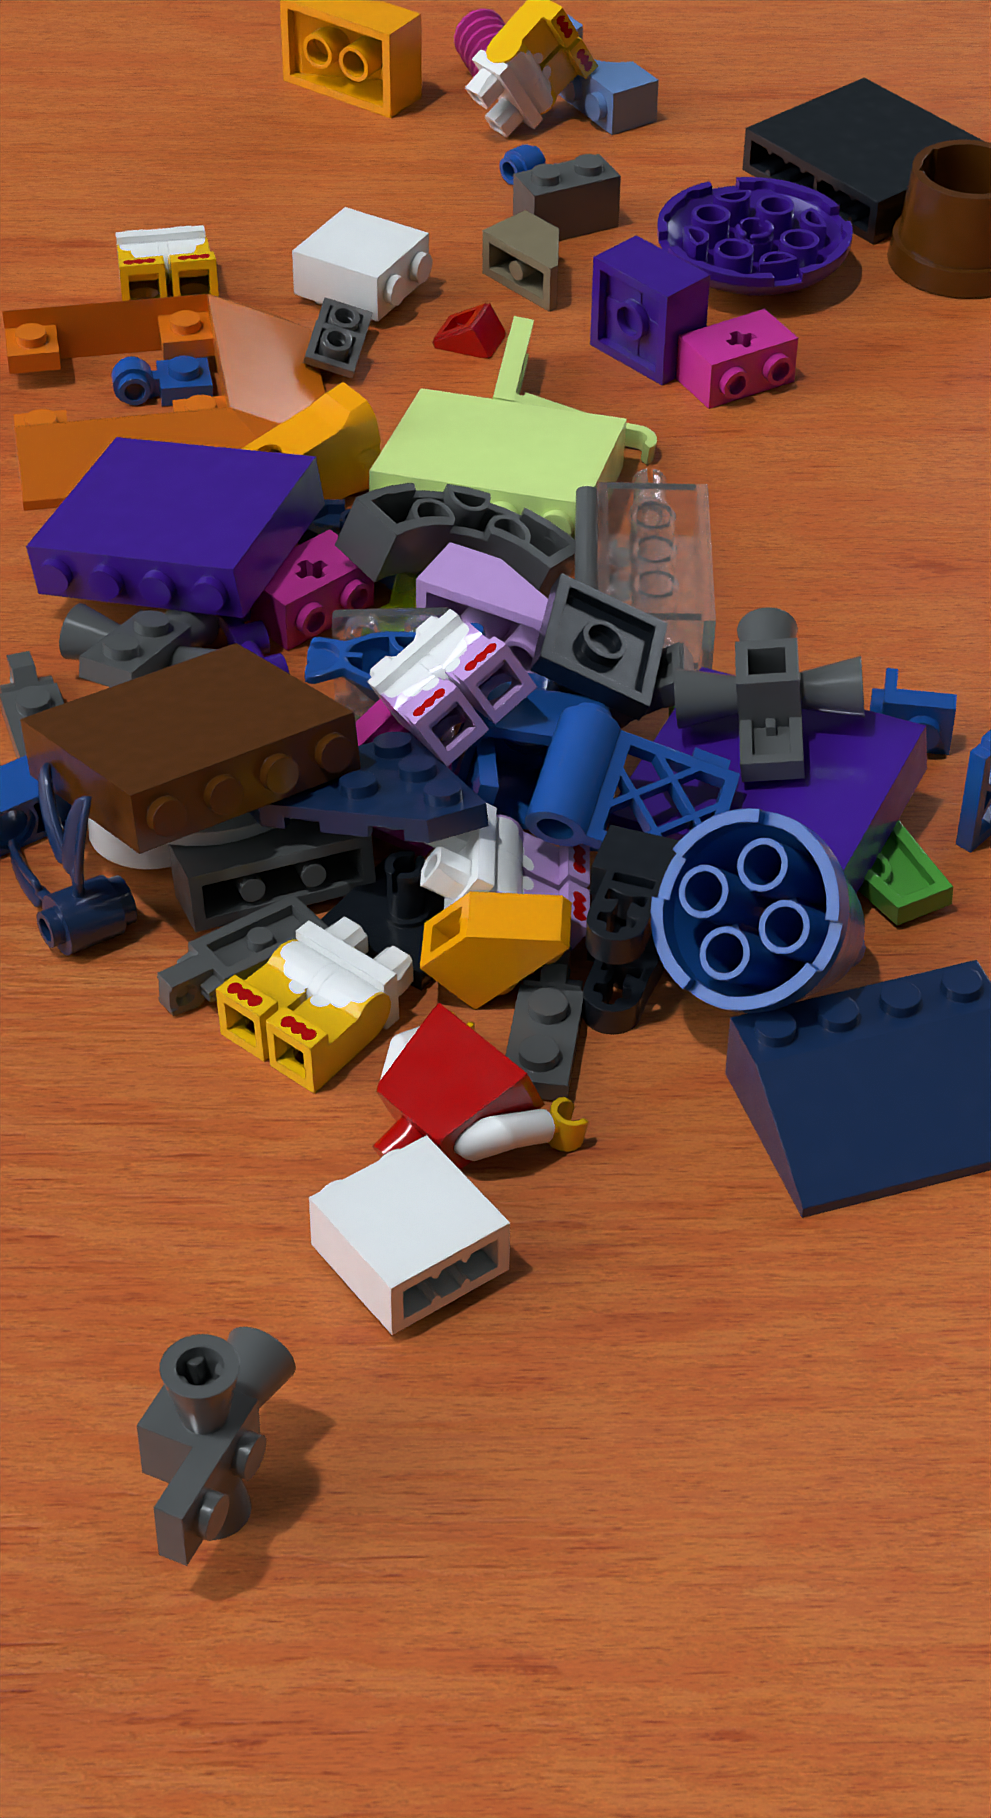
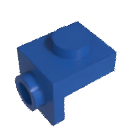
(922, 707)

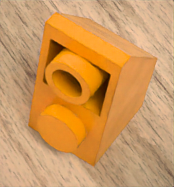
(493, 942)

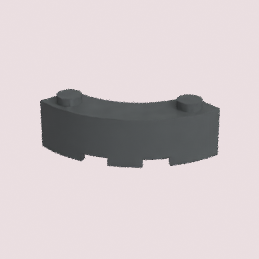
(408, 528)

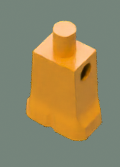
(336, 430)

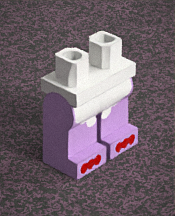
(443, 678)
(510, 861)

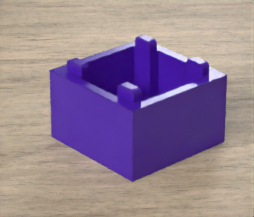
(644, 304)

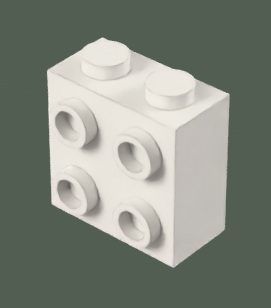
(361, 262)
(409, 1234)

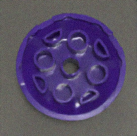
(756, 235)

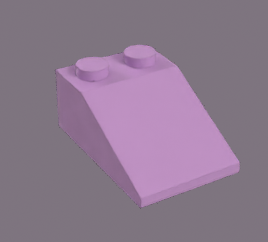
(485, 593)

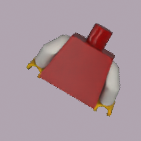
(466, 1095)

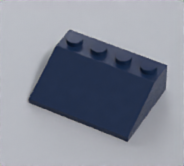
(870, 1086)

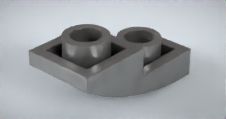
(338, 337)

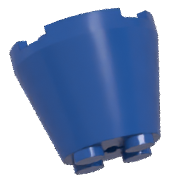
(756, 913)

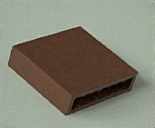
(192, 745)

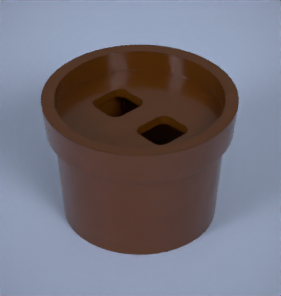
(946, 221)

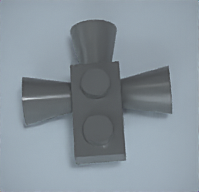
(139, 646)
(769, 695)
(207, 1434)

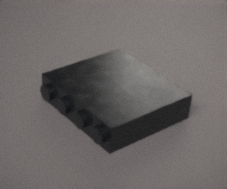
(851, 148)

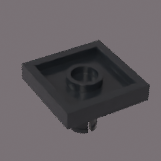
(599, 647)
(393, 909)

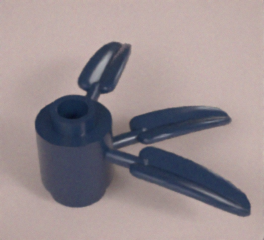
(88, 909)

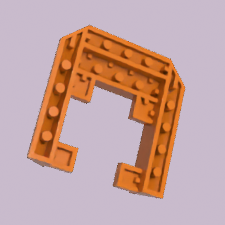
(255, 359)

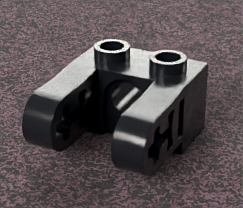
(619, 927)

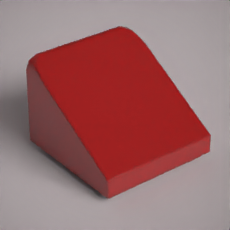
(471, 332)

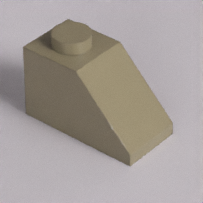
(523, 257)

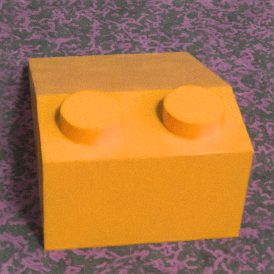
(354, 52)

